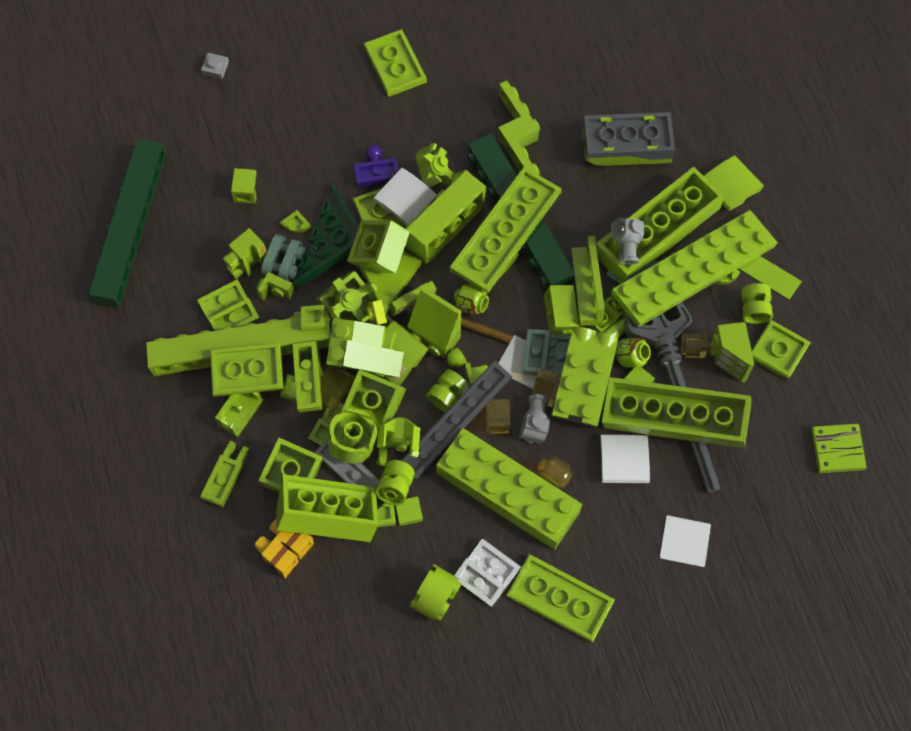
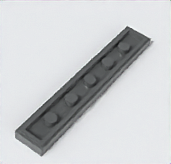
(458, 417)

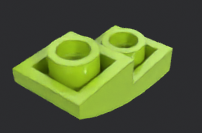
(612, 314)

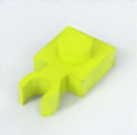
(376, 312)

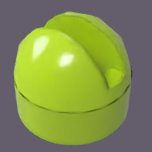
(456, 358)

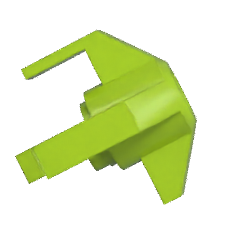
(434, 167)
(350, 300)
(399, 434)

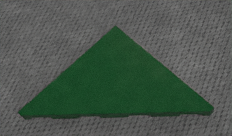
(329, 240)

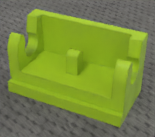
(561, 309)
(238, 412)

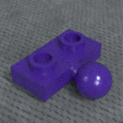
(376, 170)

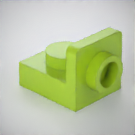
(277, 285)

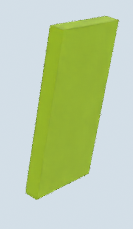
(560, 598)

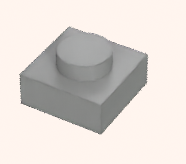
(214, 65)

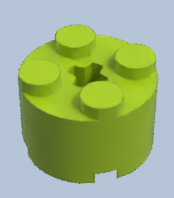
(349, 448)
(434, 592)

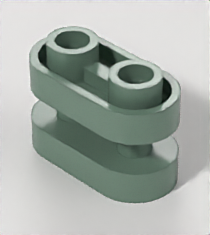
(288, 268)

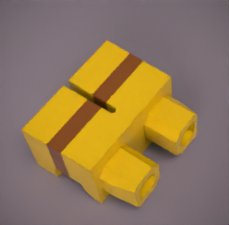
(284, 549)

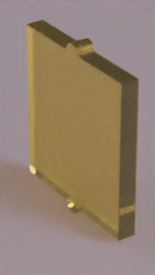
(334, 386)

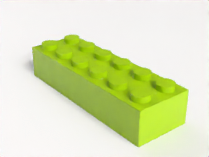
(666, 222)
(677, 412)
(508, 488)

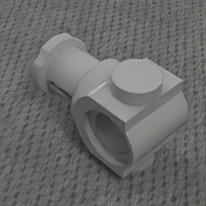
(628, 235)
(535, 422)

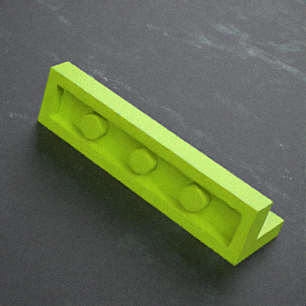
(588, 284)

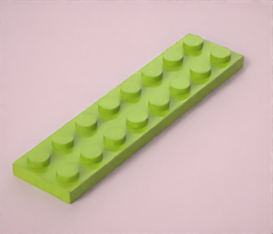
(693, 268)

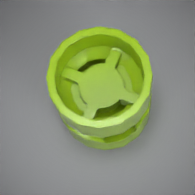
(756, 303)
(448, 390)
(395, 482)

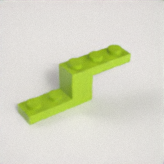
(518, 132)
(307, 375)

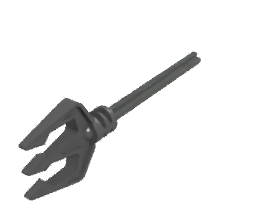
(663, 336)

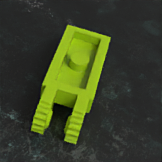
(224, 475)

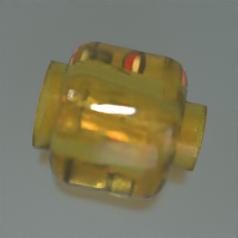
(555, 471)

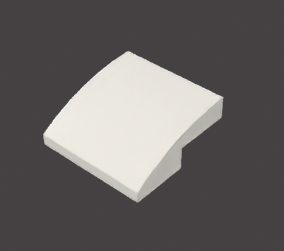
(404, 196)
(625, 459)
(487, 572)

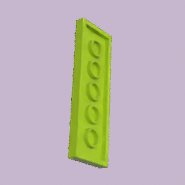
(505, 230)

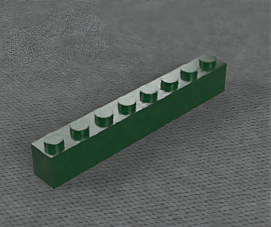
(127, 224)
(541, 248)

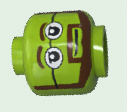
(471, 300)
(633, 352)

